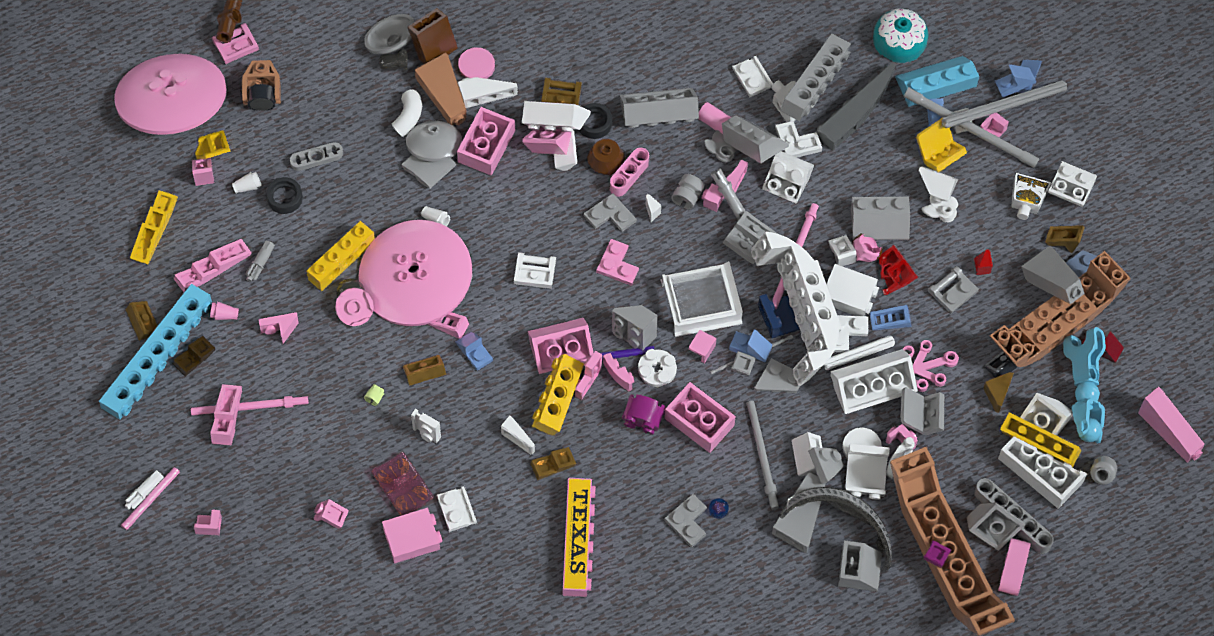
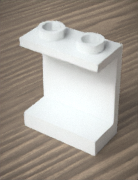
(866, 470)

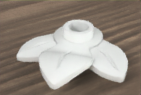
(945, 211)

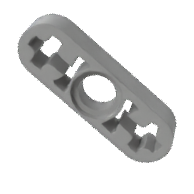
(317, 150)

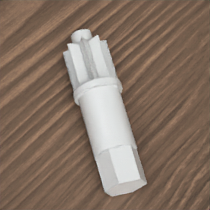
(143, 490)

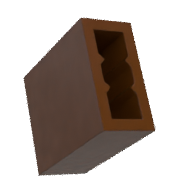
(432, 36)

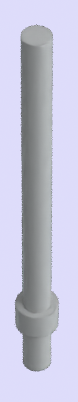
(770, 488)

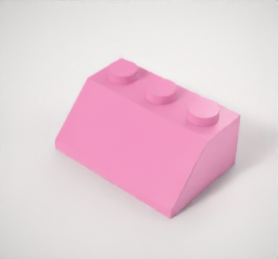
(559, 339)

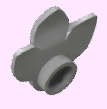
(718, 147)

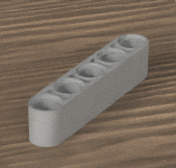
(1039, 532)

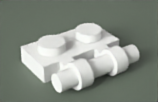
(905, 448)

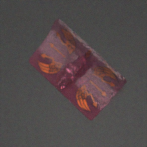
(402, 484)

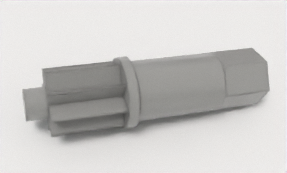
(259, 262)

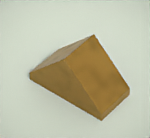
(997, 389)

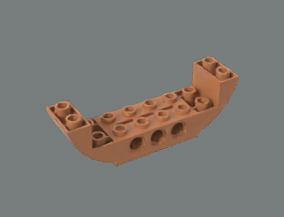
(1057, 319)

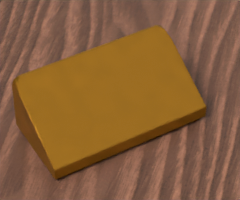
(141, 319)
(424, 370)

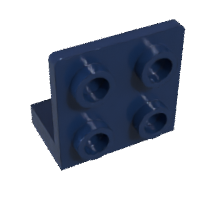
(779, 320)

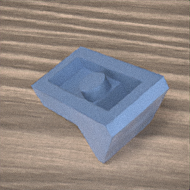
(1018, 79)
(751, 345)
(473, 349)

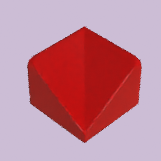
(983, 263)

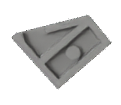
(777, 378)
(826, 462)

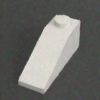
(481, 90)

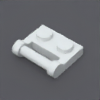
(534, 275)

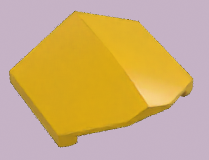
(212, 145)

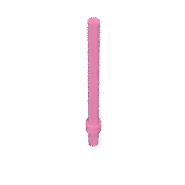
(288, 402)

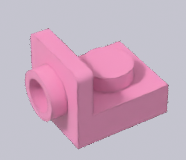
(330, 513)

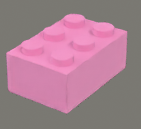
(486, 141)
(699, 417)

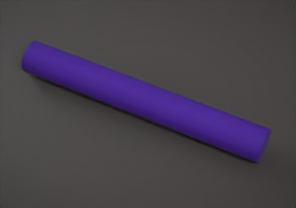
(628, 352)

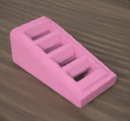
(457, 328)

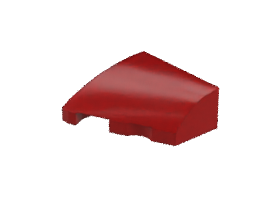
(892, 266)

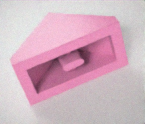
(202, 171)

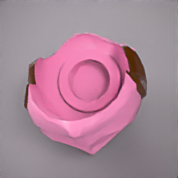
(866, 248)

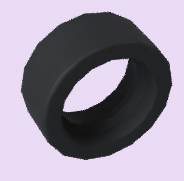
(599, 132)
(280, 183)

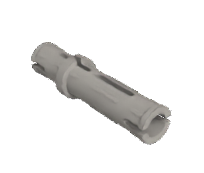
(726, 189)

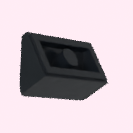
(1001, 366)

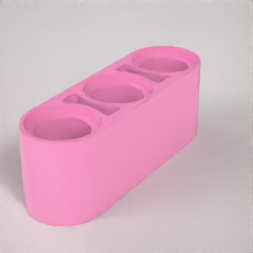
(633, 165)
(1014, 567)

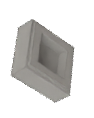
(743, 363)

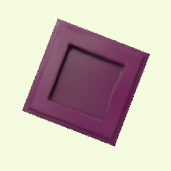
(937, 554)

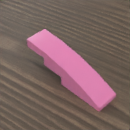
(213, 265)

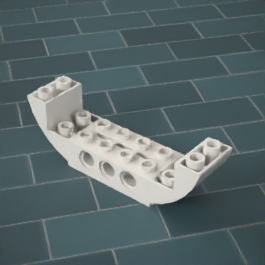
(807, 297)

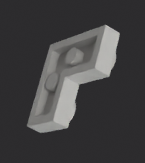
(611, 209)
(683, 518)

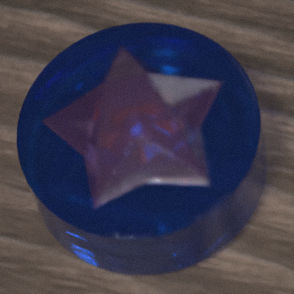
(718, 508)

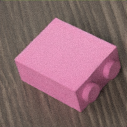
(412, 535)

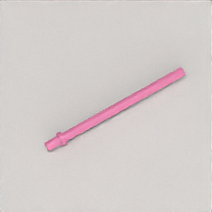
(810, 217)

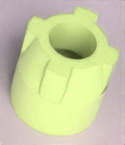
(374, 393)

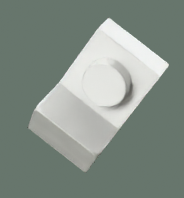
(843, 250)

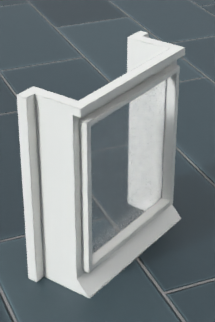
(703, 299)

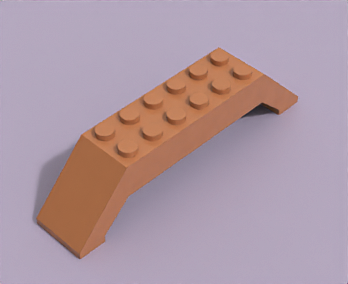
(933, 520)

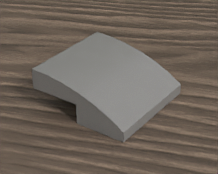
(428, 172)
(745, 235)

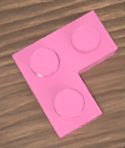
(613, 265)
(592, 369)

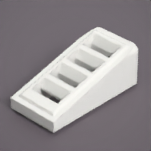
(514, 432)

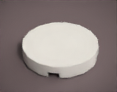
(860, 436)

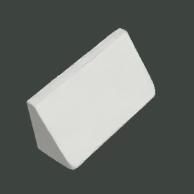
(565, 162)

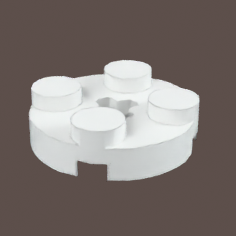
(659, 378)

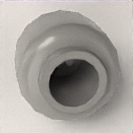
(1103, 470)

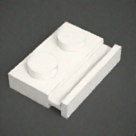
(752, 76)
(428, 426)
(456, 509)

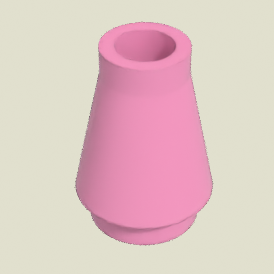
(223, 312)

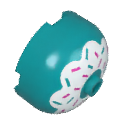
(900, 35)

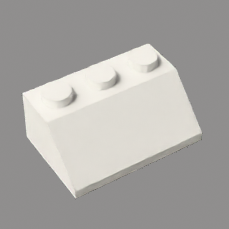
(554, 116)

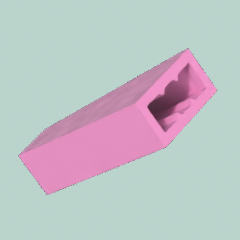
(1171, 425)

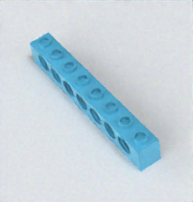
(156, 342)

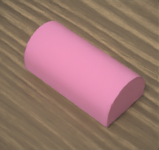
(712, 116)

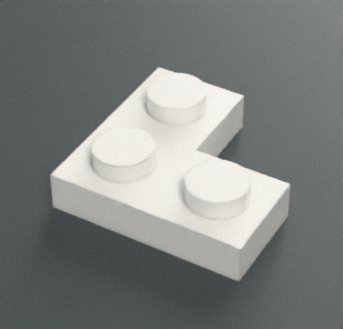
(798, 145)
(850, 326)

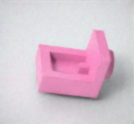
(901, 433)

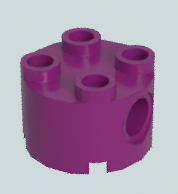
(643, 413)

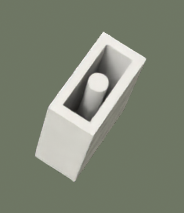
(851, 290)

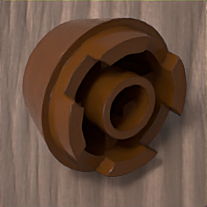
(605, 156)

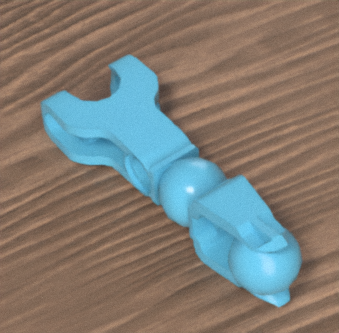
(1085, 358)

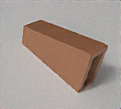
(442, 88)

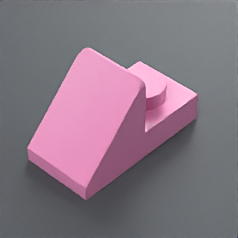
(284, 323)

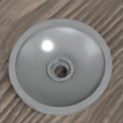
(389, 34)
(433, 141)

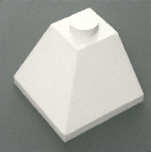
(938, 184)
(1047, 413)

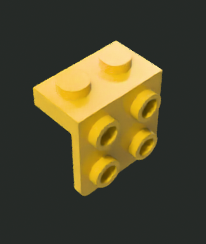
(938, 146)

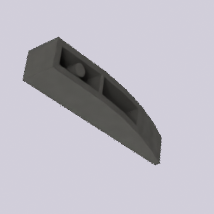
(855, 111)

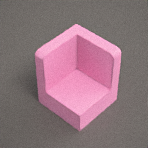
(995, 124)
(703, 345)
(209, 524)

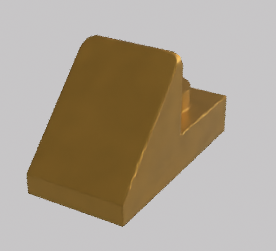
(1065, 236)

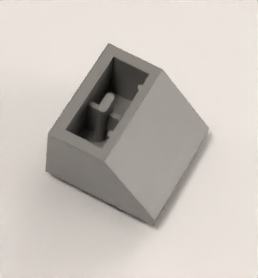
(635, 325)
(859, 566)

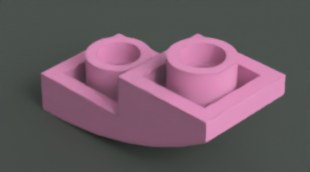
(619, 374)

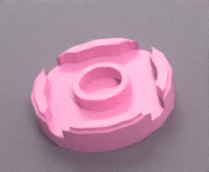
(476, 63)
(354, 306)

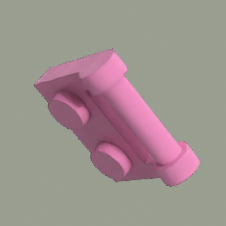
(237, 47)

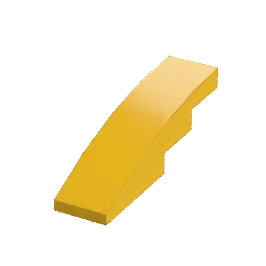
(153, 227)

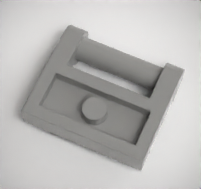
(957, 294)

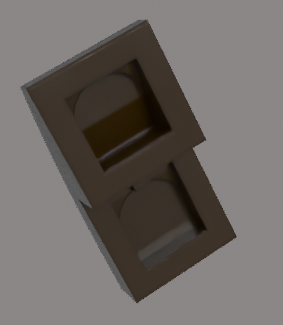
(194, 356)

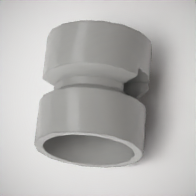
(688, 191)

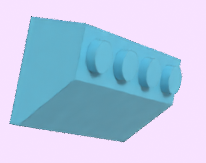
(940, 79)

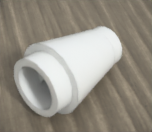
(247, 183)
(435, 215)

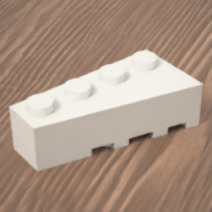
(1041, 471)

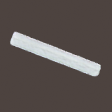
(859, 352)

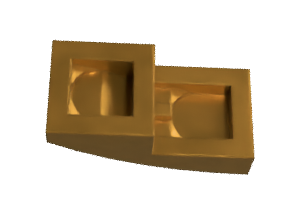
(554, 463)

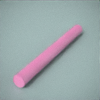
(150, 498)

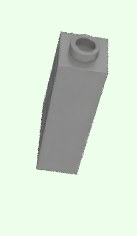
(1053, 275)
(799, 523)

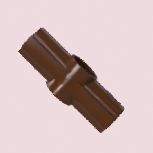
(228, 19)

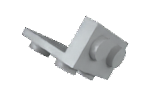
(922, 412)

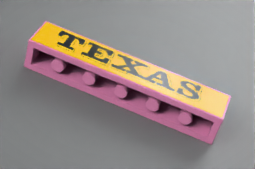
(577, 537)

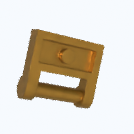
(561, 96)

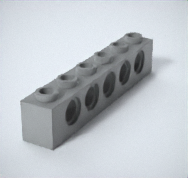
(815, 77)

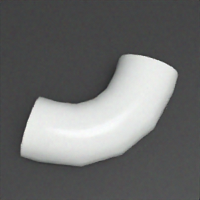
(410, 113)

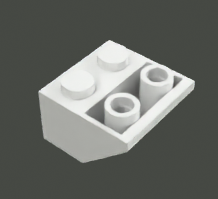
(788, 176)
(1072, 184)

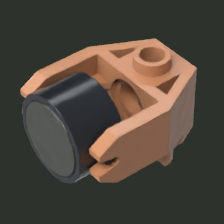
(259, 92)

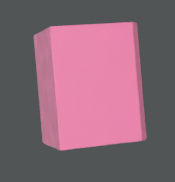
(547, 142)

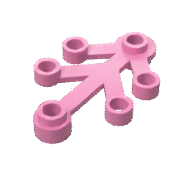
(921, 368)

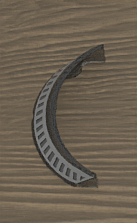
(850, 504)

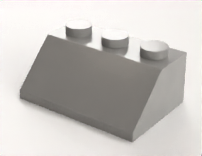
(751, 139)
(881, 217)

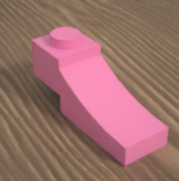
(713, 198)
(226, 414)

